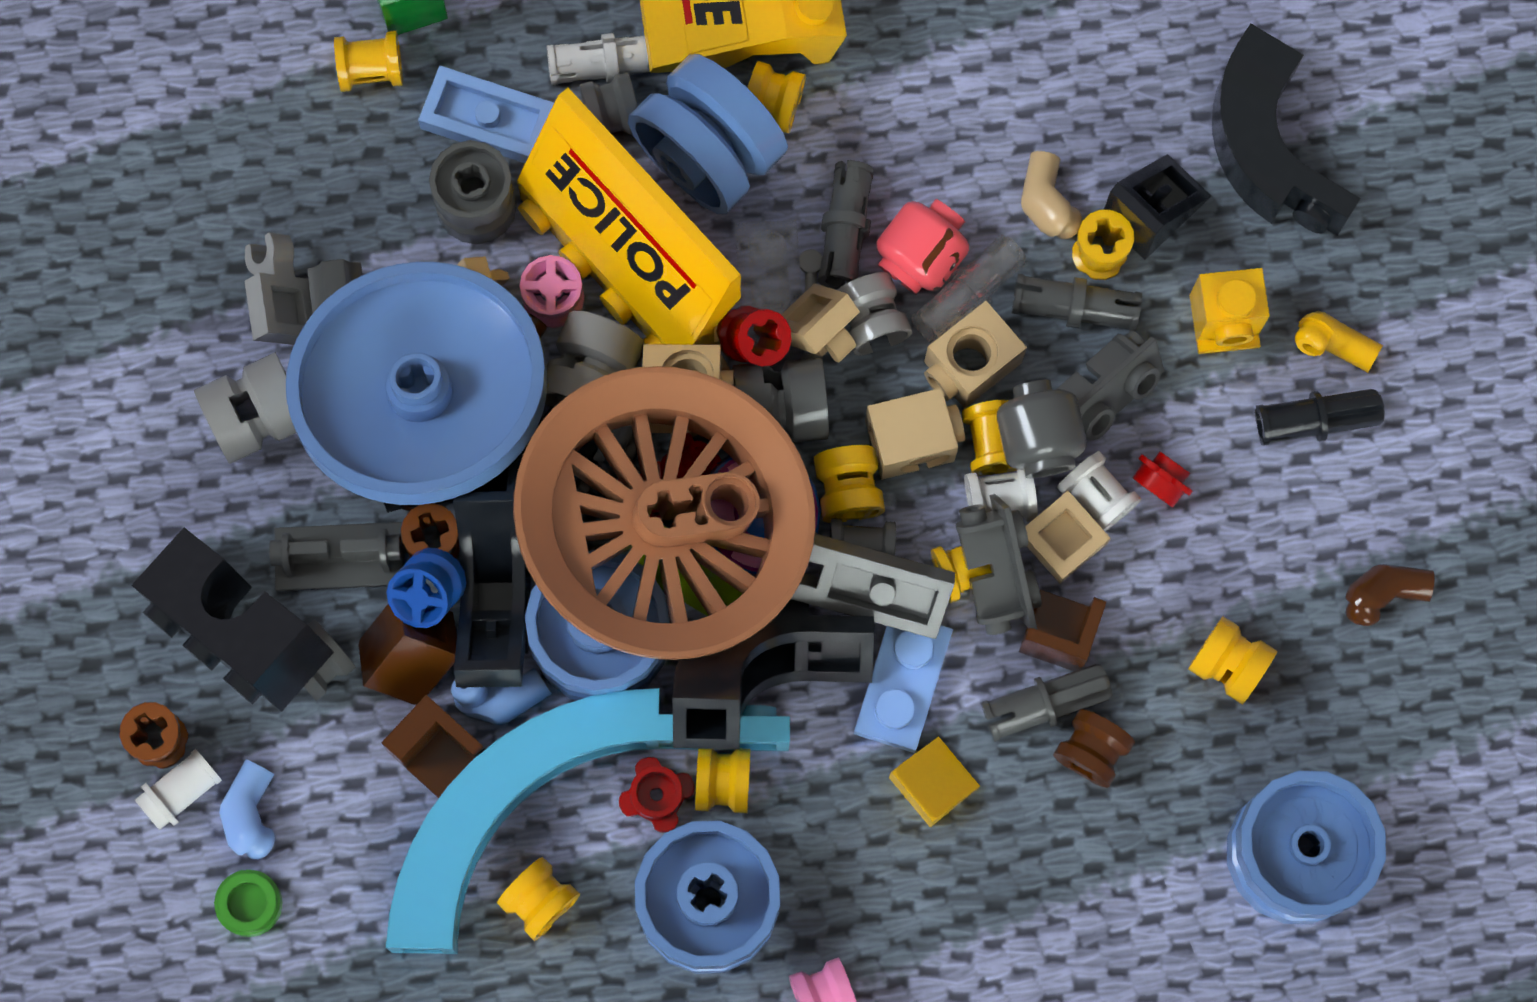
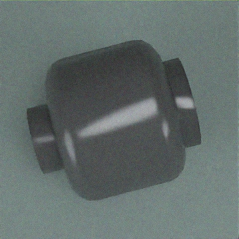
(1041, 429)

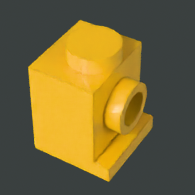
(1229, 310)

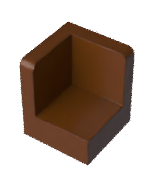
(1063, 631)
(404, 658)
(432, 745)

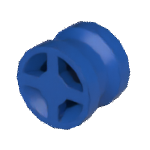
(411, 595)

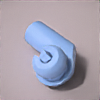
(500, 704)
(240, 812)

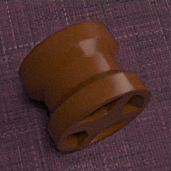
(1094, 748)

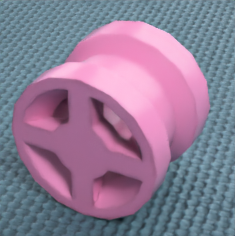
(550, 278)
(824, 986)

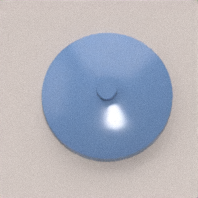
(416, 383)

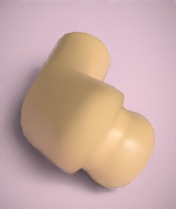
(1043, 202)

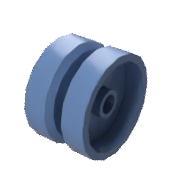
(708, 133)
(581, 664)
(1344, 836)
(702, 858)

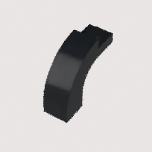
(1251, 144)
(497, 587)
(792, 648)

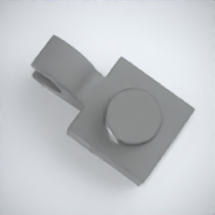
(275, 297)

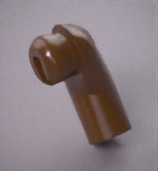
(1381, 586)

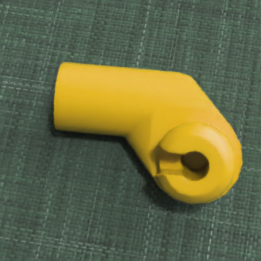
(1323, 332)

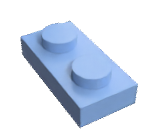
(485, 112)
(902, 687)

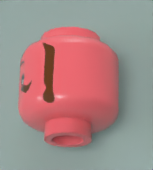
(923, 245)

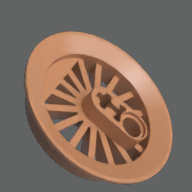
(765, 485)

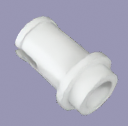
(177, 790)

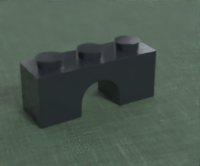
(264, 648)

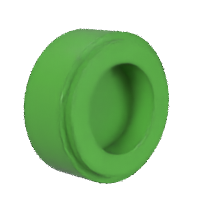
(248, 903)

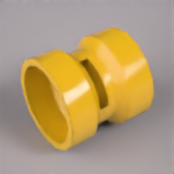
(849, 483)
(1232, 660)

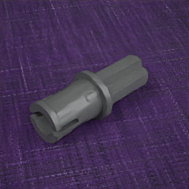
(1048, 701)

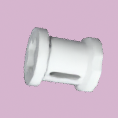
(1010, 487)
(1099, 491)

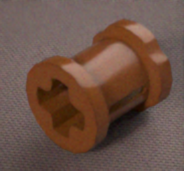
(434, 515)
(134, 735)

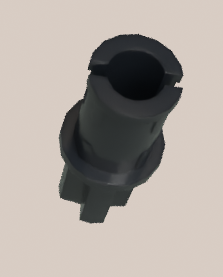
(1319, 416)

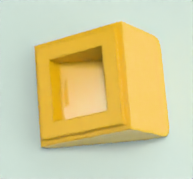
(933, 781)

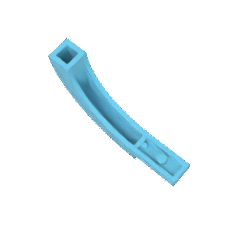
(477, 802)

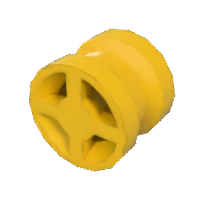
(778, 92)
(722, 780)
(538, 898)

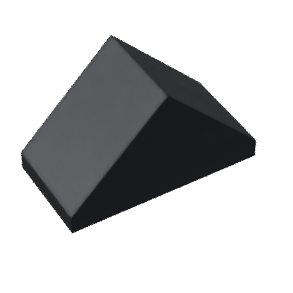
(1156, 202)

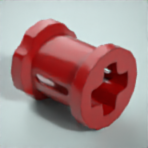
(768, 324)

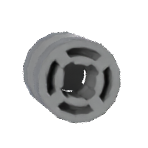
(878, 313)

